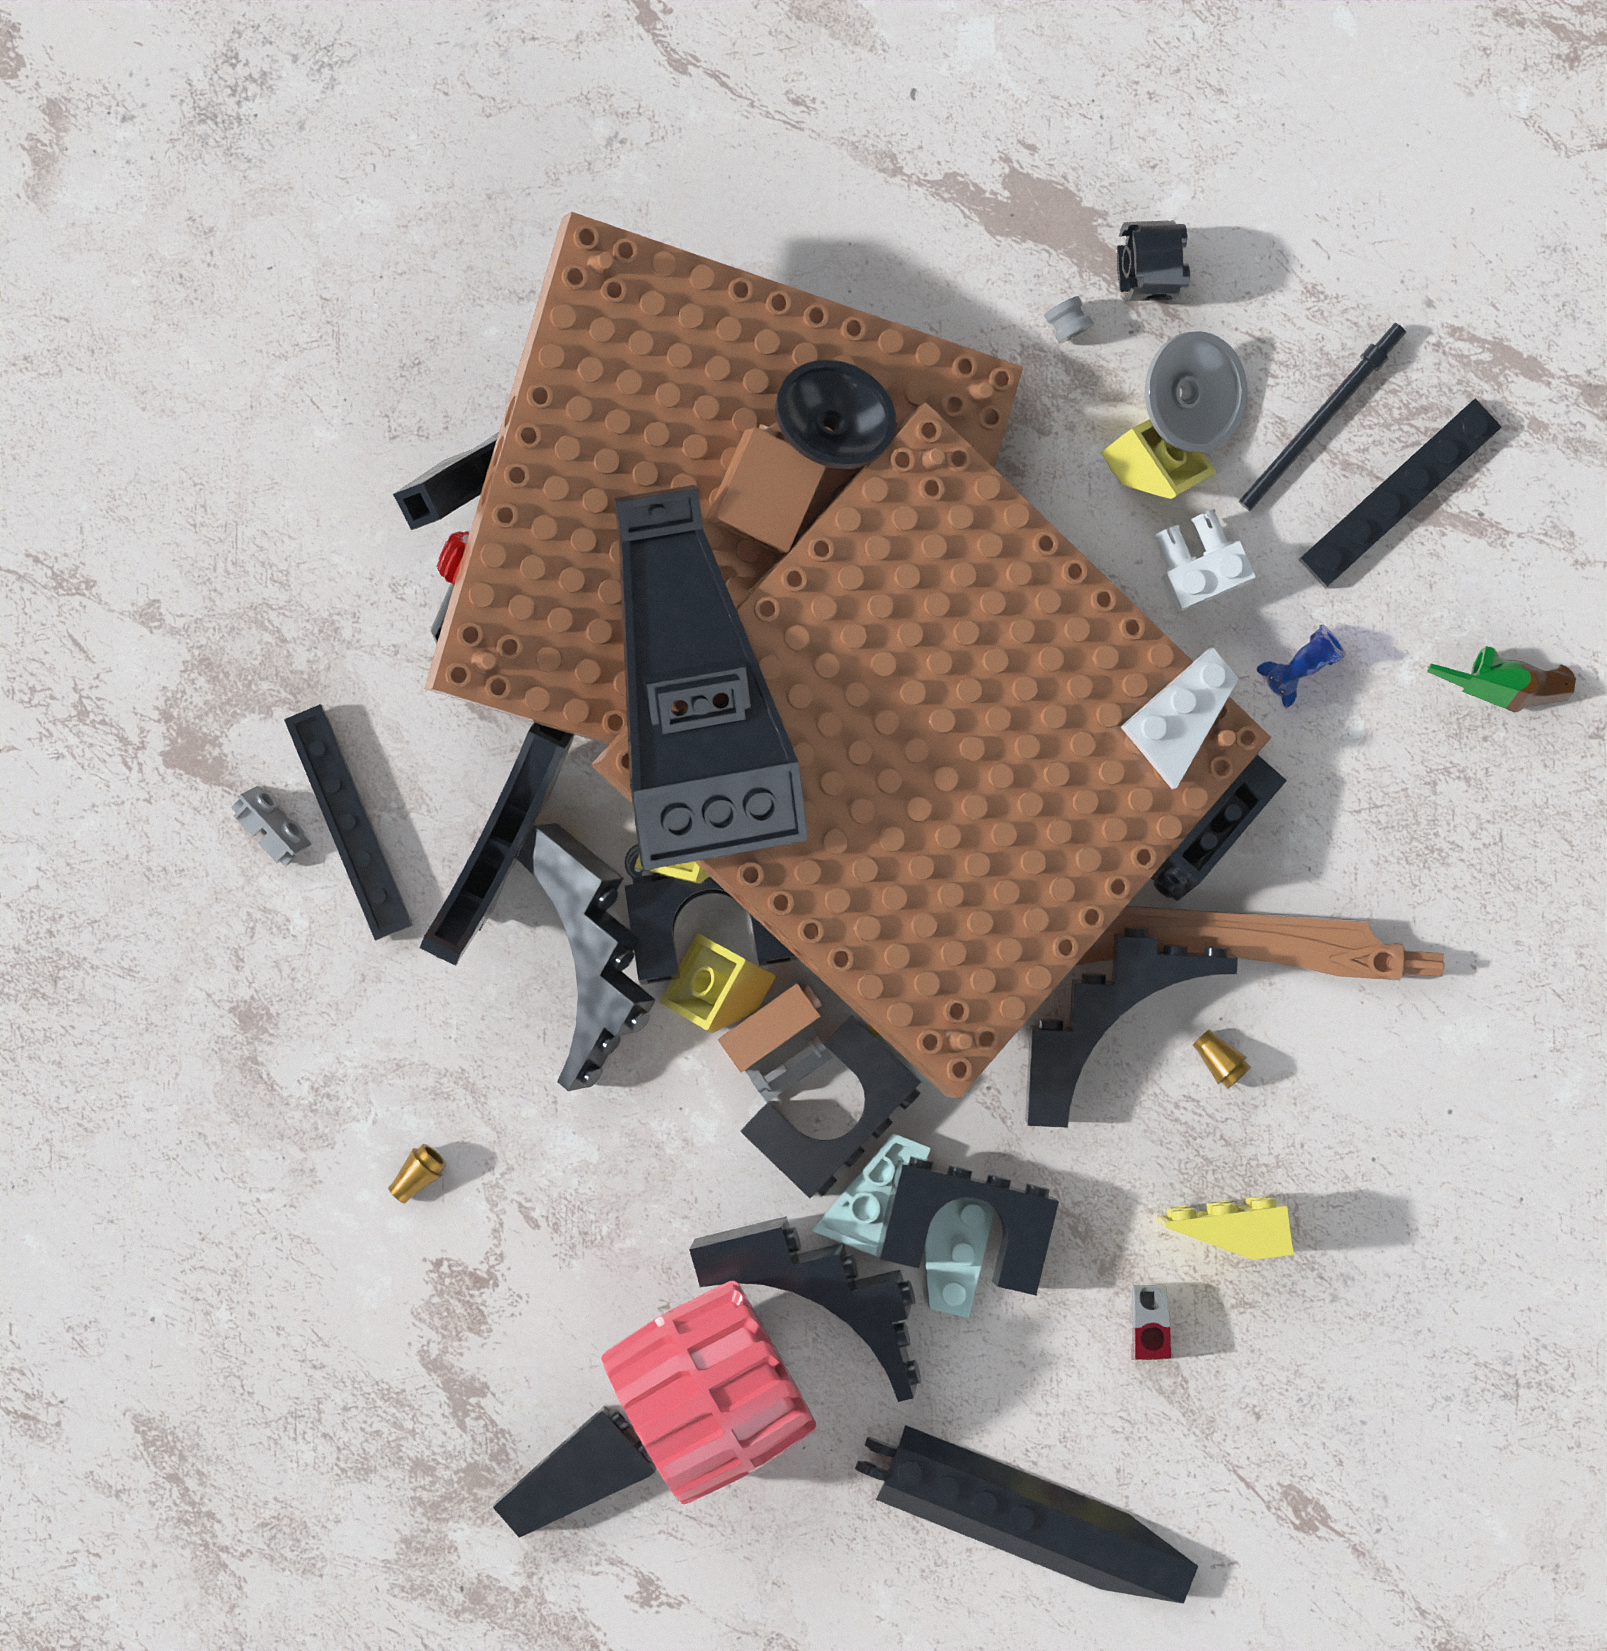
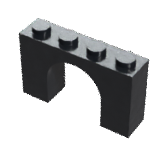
(652, 916)
(814, 1161)
(922, 1191)

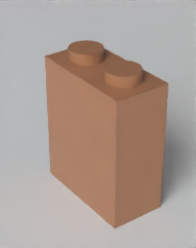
(765, 490)
(770, 1026)

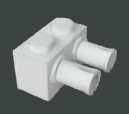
(1201, 579)

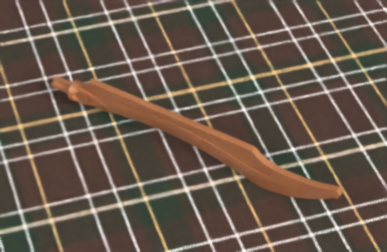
(1310, 943)

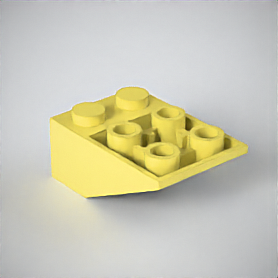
(1248, 1230)

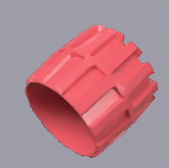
(708, 1392)

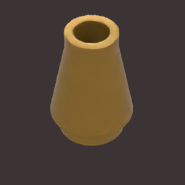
(1222, 1060)
(419, 1170)

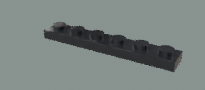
(1400, 493)
(348, 822)

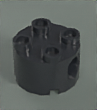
(1152, 260)

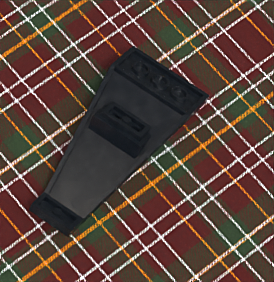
(712, 772)

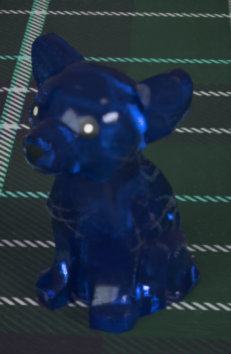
(1320, 651)

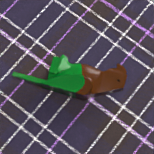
(1510, 682)

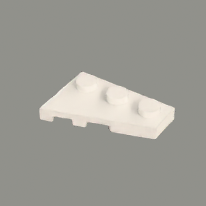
(1181, 715)

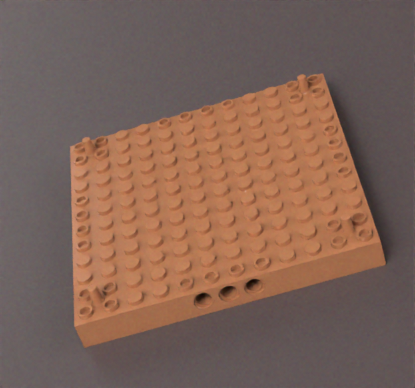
(640, 385)
(956, 752)

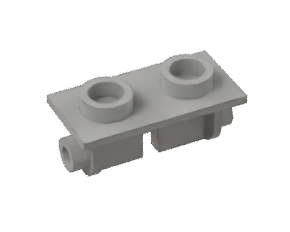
(259, 811)
(788, 1063)

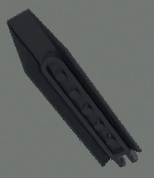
(1028, 1517)

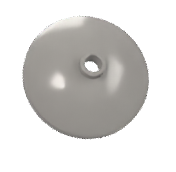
(1211, 391)

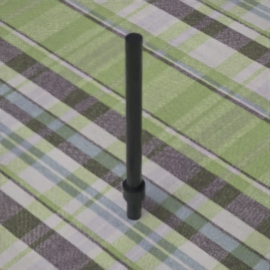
(1372, 359)

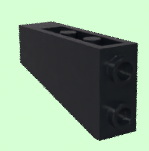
(1218, 829)
(579, 1472)

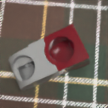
(1150, 1323)

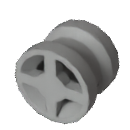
(1068, 319)

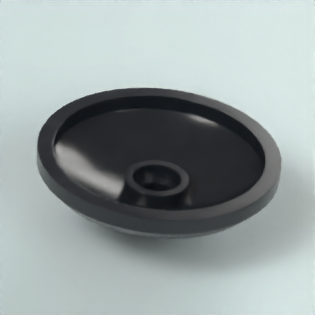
(836, 398)

